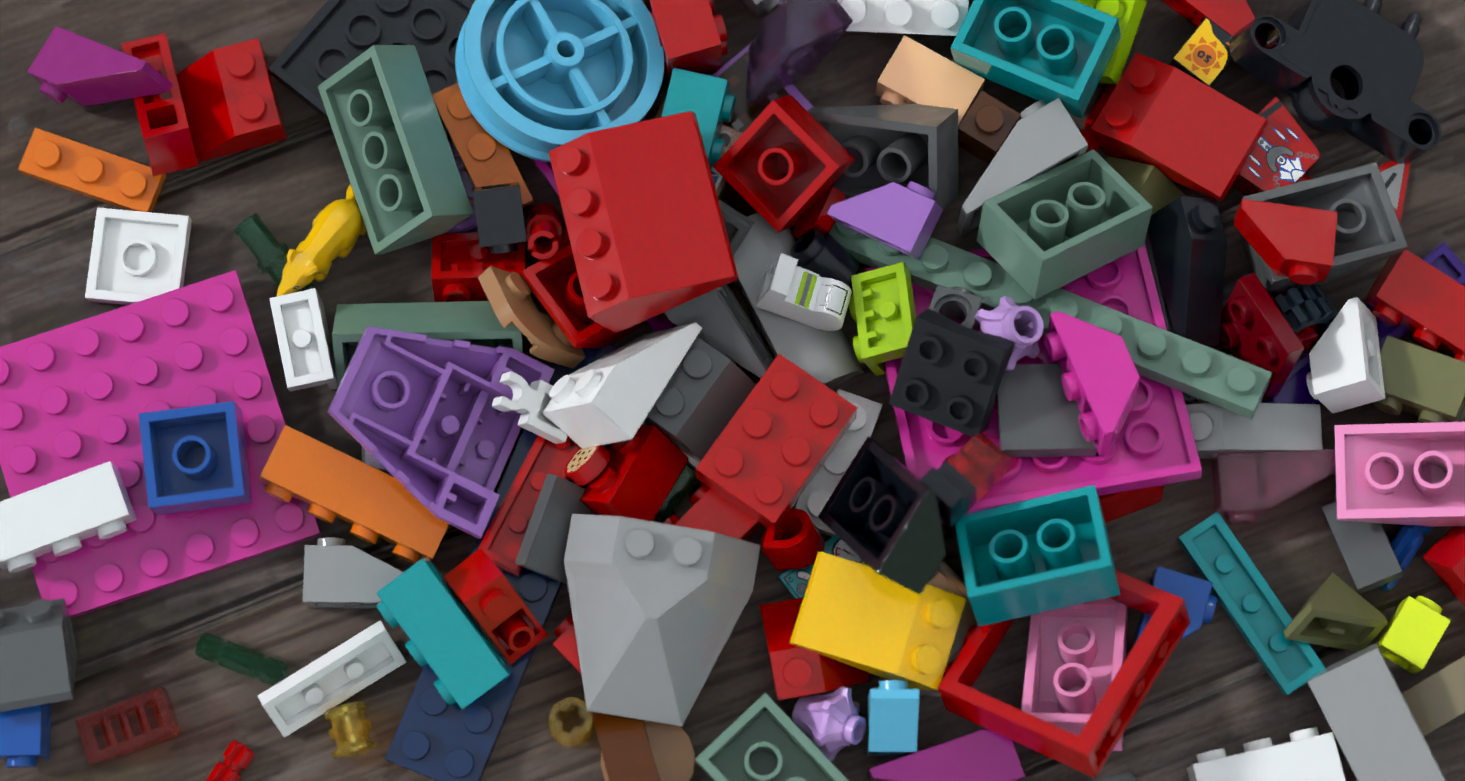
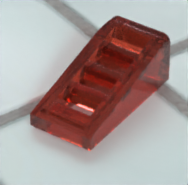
(165, 714)

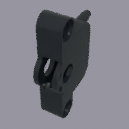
(1358, 53)

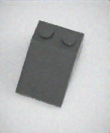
(896, 146)
(1365, 222)

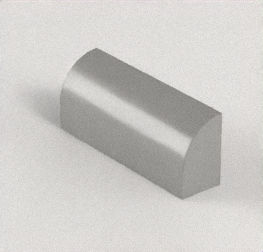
(816, 351)
(1373, 720)

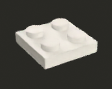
(136, 255)

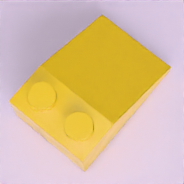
(877, 623)

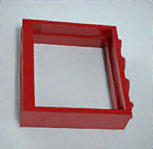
(1114, 711)

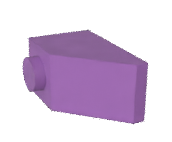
(892, 216)

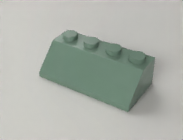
(394, 148)
(439, 320)

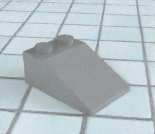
(1035, 145)

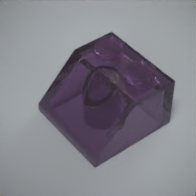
(792, 44)

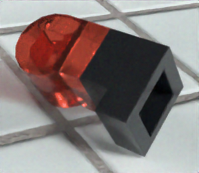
(966, 477)

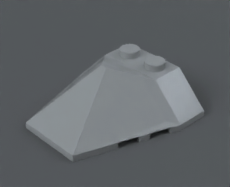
(652, 611)

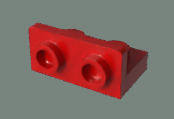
(461, 260)

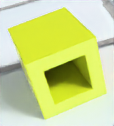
(1413, 633)

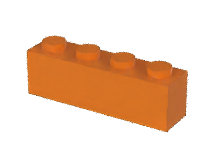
(353, 493)

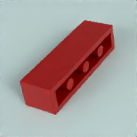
(1421, 301)

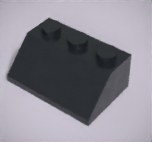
(887, 518)

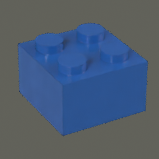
(195, 458)

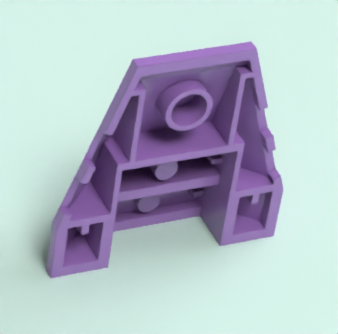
(431, 419)

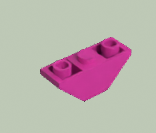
(1095, 375)

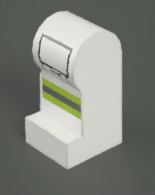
(803, 295)

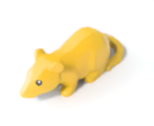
(331, 236)

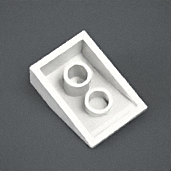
(616, 392)

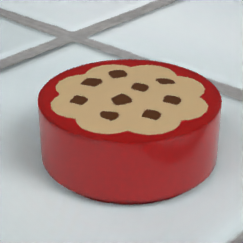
(587, 464)

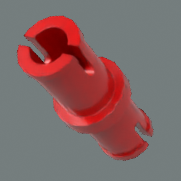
(543, 231)

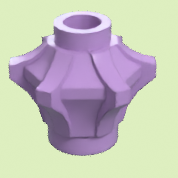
(1016, 324)
(830, 720)

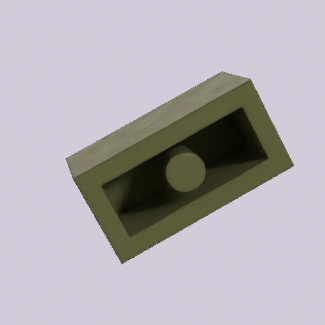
(1421, 383)

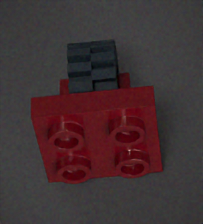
(1273, 328)

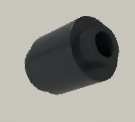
(825, 256)

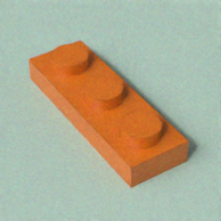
(482, 155)
(91, 172)

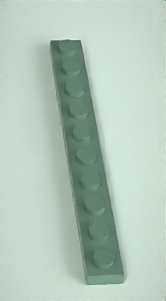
(1154, 351)

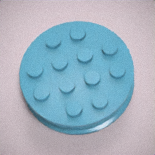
(557, 69)

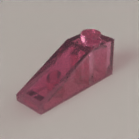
(1262, 481)

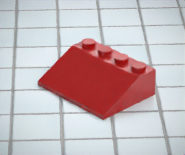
(642, 218)

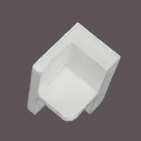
(304, 340)

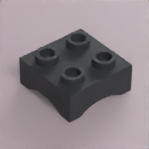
(951, 373)

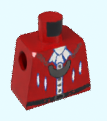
(1280, 156)

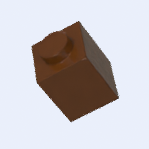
(986, 127)

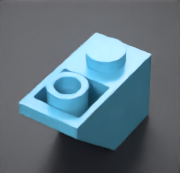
(892, 719)

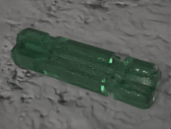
(240, 659)

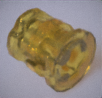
(350, 730)
(578, 735)

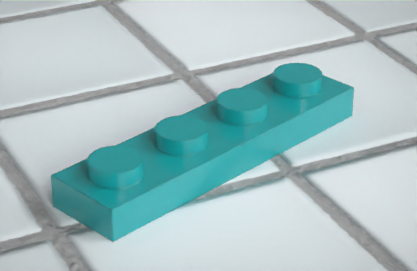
(1249, 603)

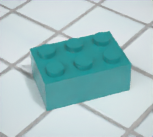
(1038, 47)
(1036, 555)

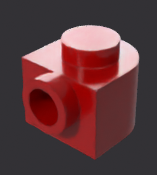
(793, 542)

